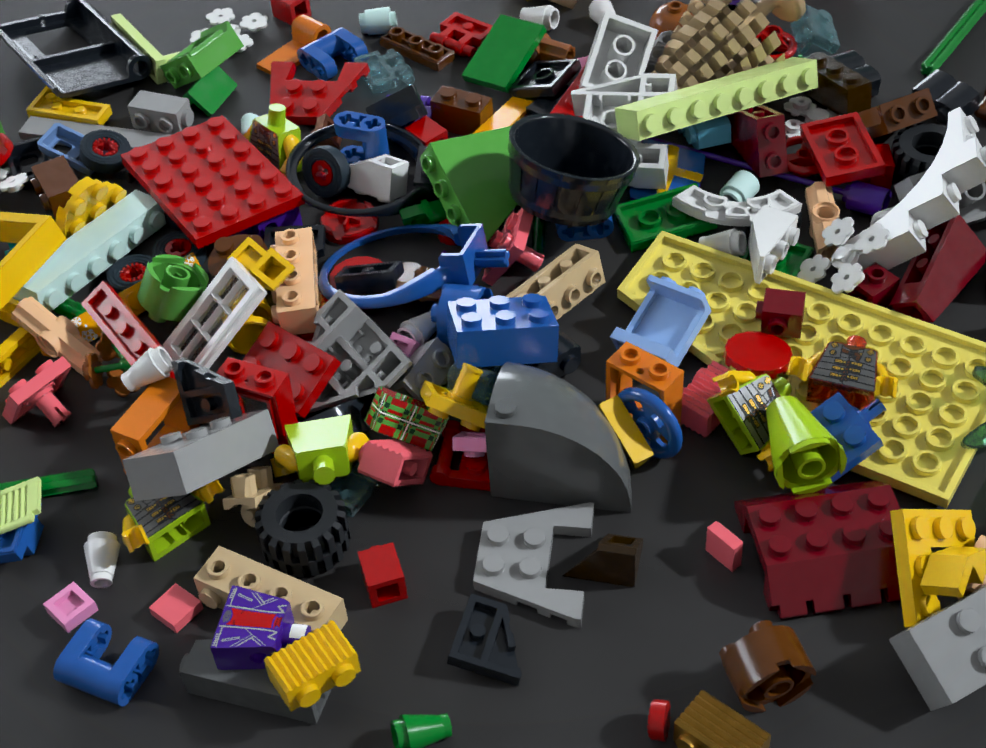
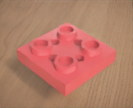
(514, 239)
(39, 393)

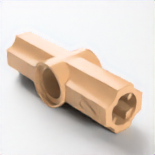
(821, 213)
(53, 334)

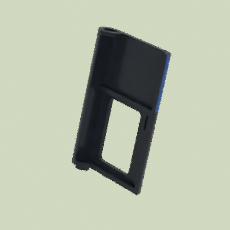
(104, 64)

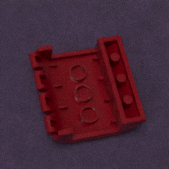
(824, 547)

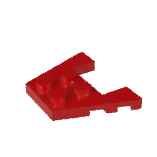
(311, 99)

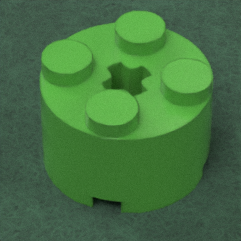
(170, 287)

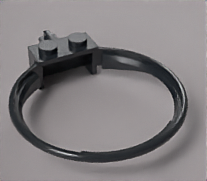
(403, 138)

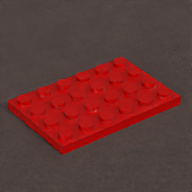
(211, 180)

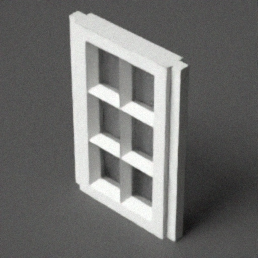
(216, 315)

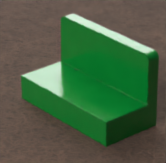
(211, 91)

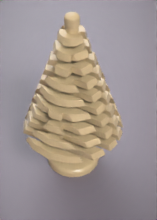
(723, 40)

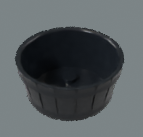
(569, 168)

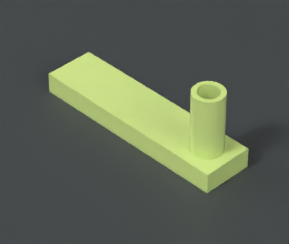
(137, 39)

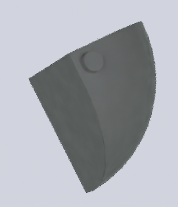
(552, 443)

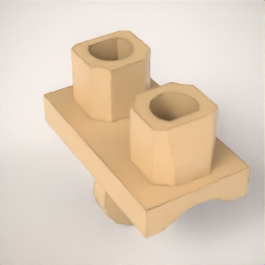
(249, 491)

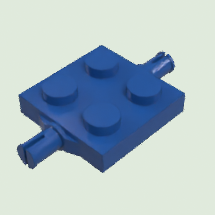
(850, 428)

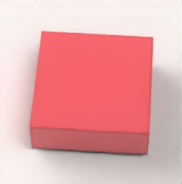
(724, 546)
(176, 608)

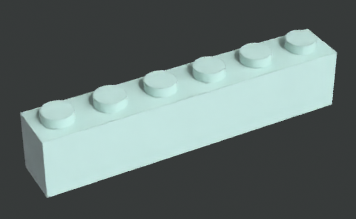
(94, 249)

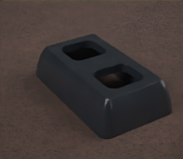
(22, 151)

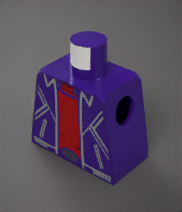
(253, 628)

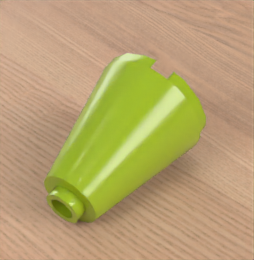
(801, 447)

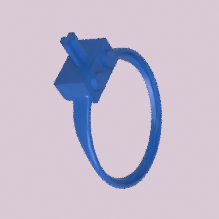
(453, 268)

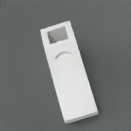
(380, 177)
(770, 239)

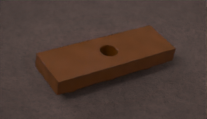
(417, 48)

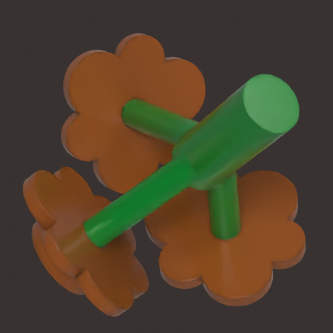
(93, 369)

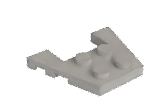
(517, 556)

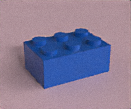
(502, 330)

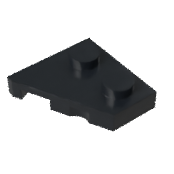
(205, 393)

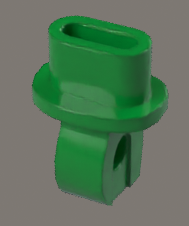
(423, 213)

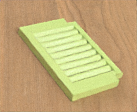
(20, 504)

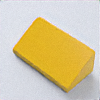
(627, 431)

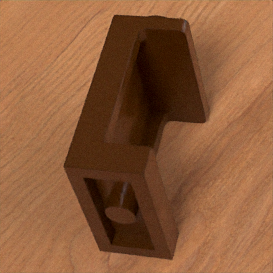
(899, 113)

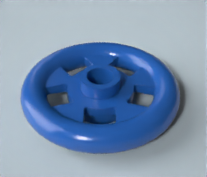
(653, 421)

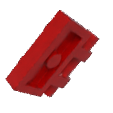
(464, 28)

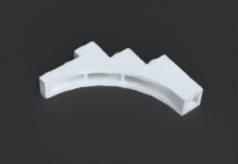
(935, 197)

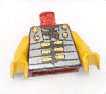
(845, 369)

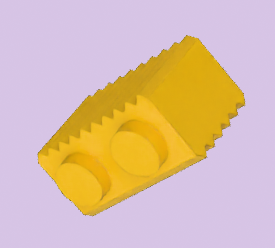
(312, 666)

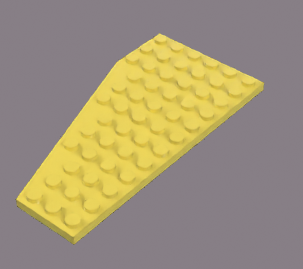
(936, 390)

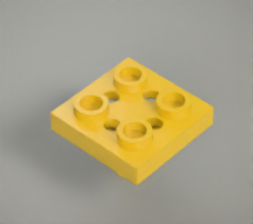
(457, 401)

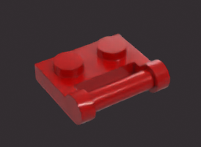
(472, 471)

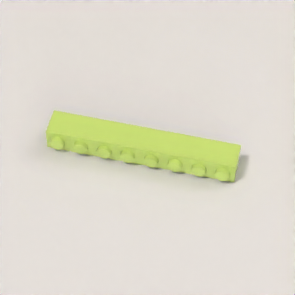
(716, 98)

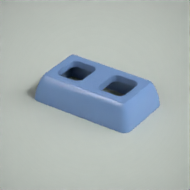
(62, 134)

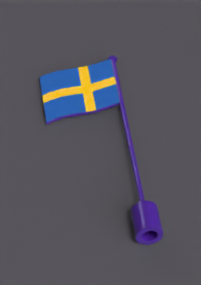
(688, 165)

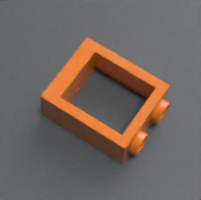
(654, 373)
(156, 404)

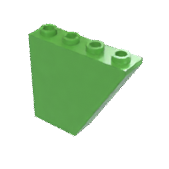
(472, 178)

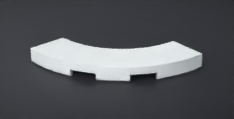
(720, 211)

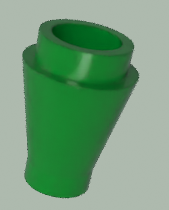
(419, 730)

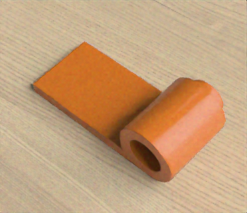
(304, 31)

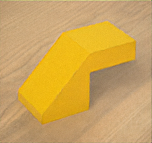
(265, 266)
(952, 569)

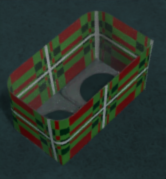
(404, 419)

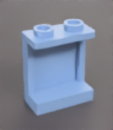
(666, 320)

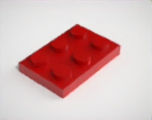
(842, 149)
(306, 364)

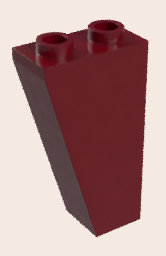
(760, 139)
(941, 272)

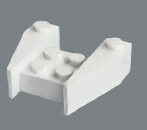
(599, 105)

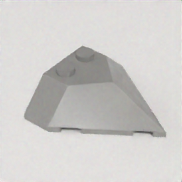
(363, 349)

